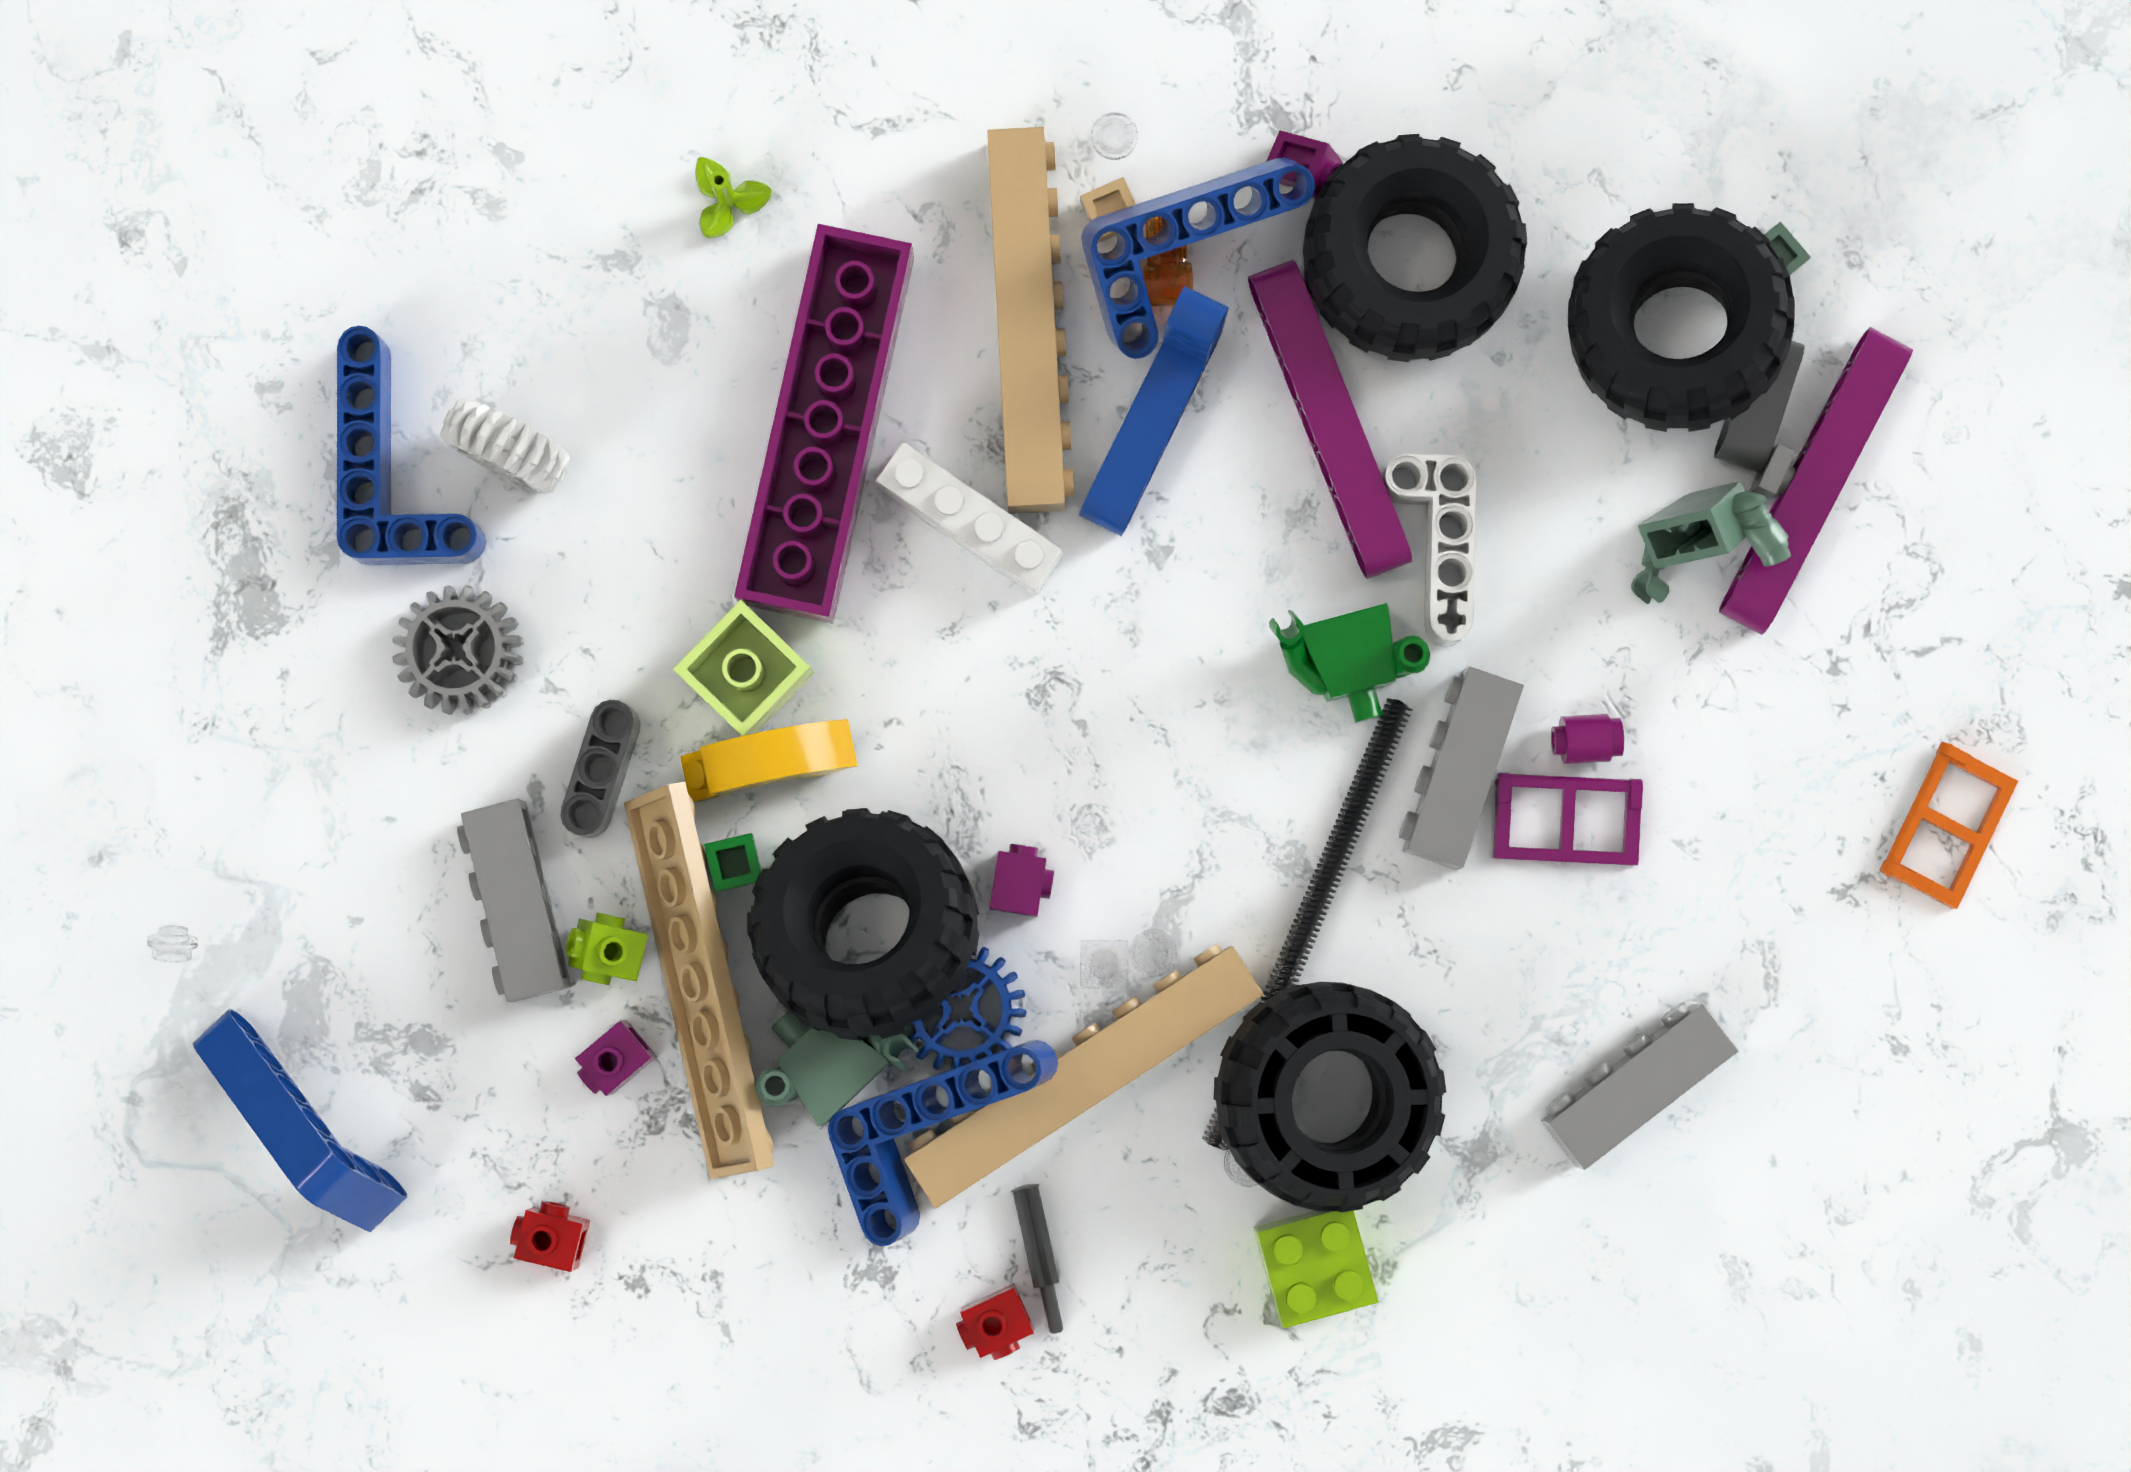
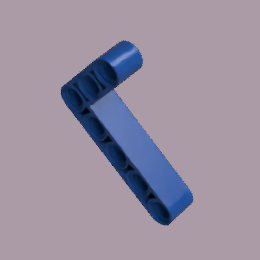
(1175, 233)
(1156, 410)
(376, 469)
(921, 1110)
(292, 1128)

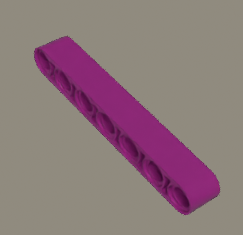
(1329, 419)
(1819, 476)

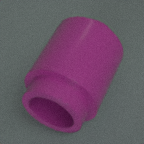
(1587, 738)

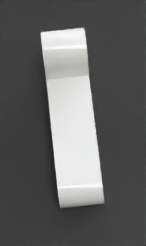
(1439, 548)

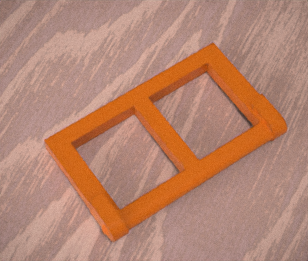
(1977, 840)

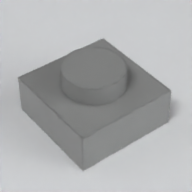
(1776, 474)

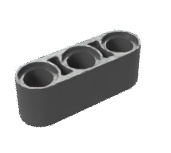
(1751, 435)
(595, 745)

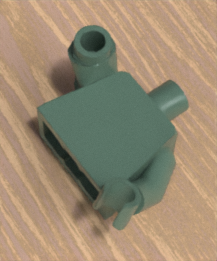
(1703, 527)
(824, 1068)

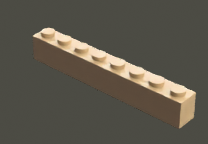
(1027, 320)
(1085, 1074)

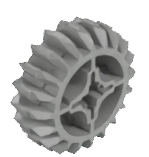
(429, 622)

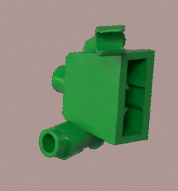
(1350, 657)

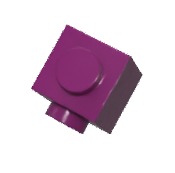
(1020, 881)
(614, 1059)

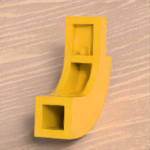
(768, 758)

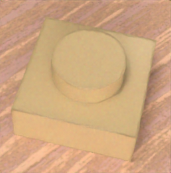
(1106, 200)

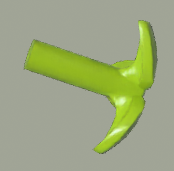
(714, 182)

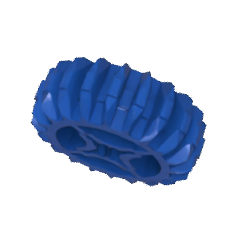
(990, 1033)

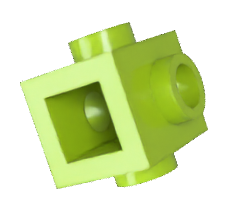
(605, 949)

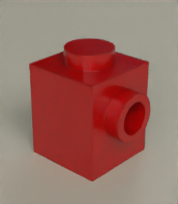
(550, 1236)
(995, 1323)

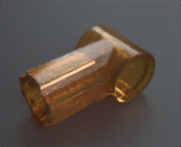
(1165, 272)

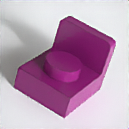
(1308, 152)

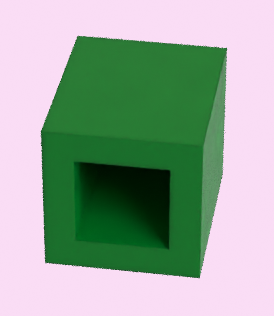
(733, 862)

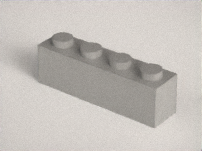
(1462, 767)
(514, 900)
(1637, 1085)

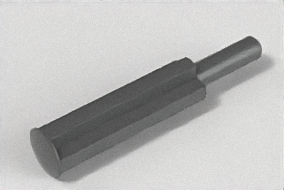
(1038, 1250)

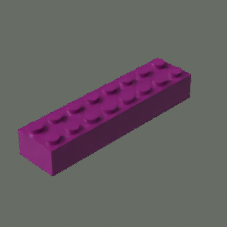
(825, 424)

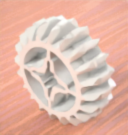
(504, 445)

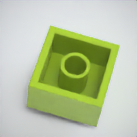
(1315, 1266)

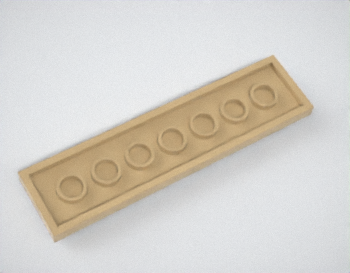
(699, 981)

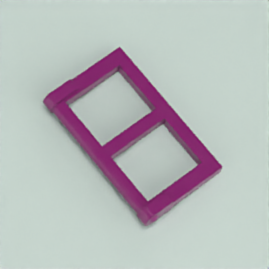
(1632, 816)

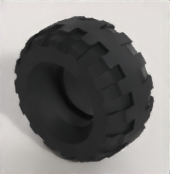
(1432, 182)
(1668, 252)
(823, 874)
(1259, 1082)

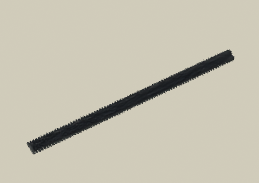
(1332, 863)

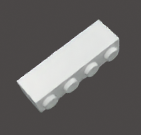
(969, 518)

